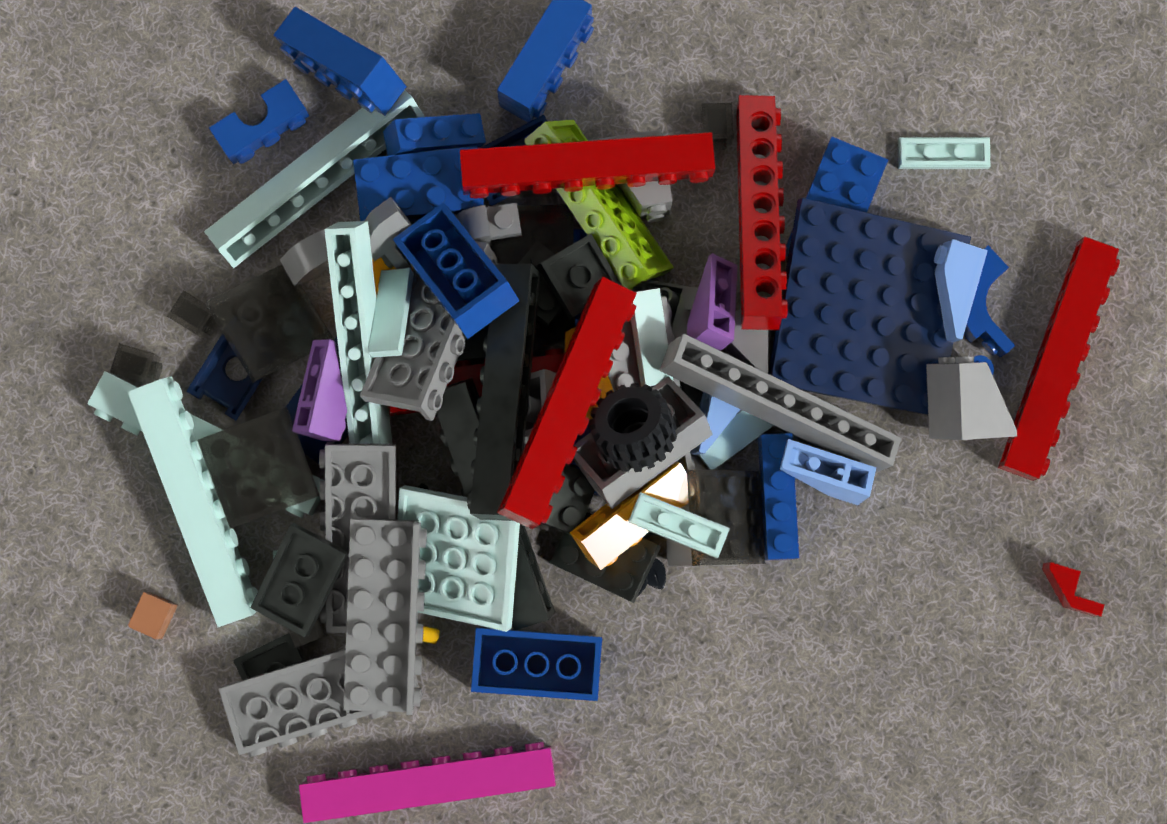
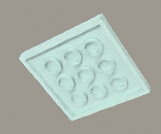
(466, 558)

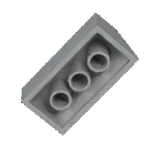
(616, 485)

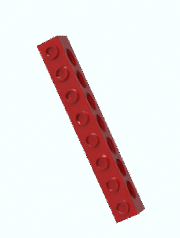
(758, 311)

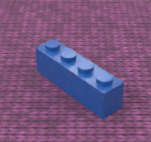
(778, 500)

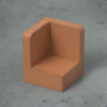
(152, 615)

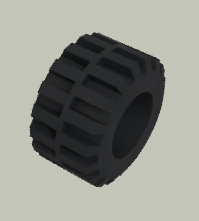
(623, 409)

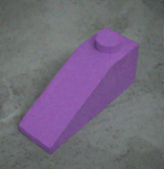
(715, 304)
(322, 397)

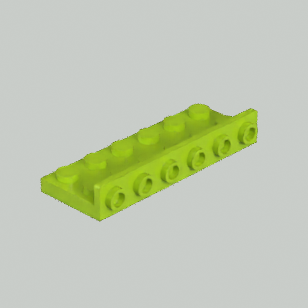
(608, 217)

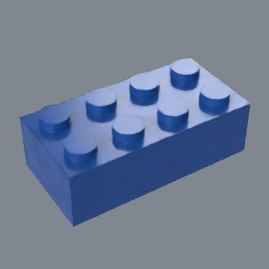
(544, 58)
(339, 61)
(845, 177)
(414, 182)
(456, 270)
(536, 664)

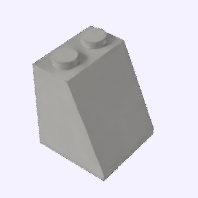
(651, 200)
(965, 401)

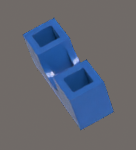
(283, 113)
(433, 133)

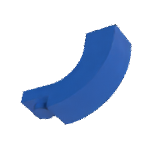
(979, 321)

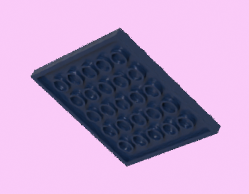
(861, 307)

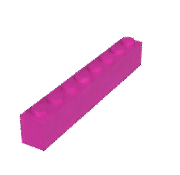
(427, 784)

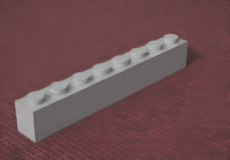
(779, 403)

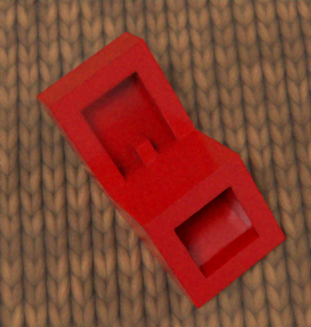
(1064, 583)

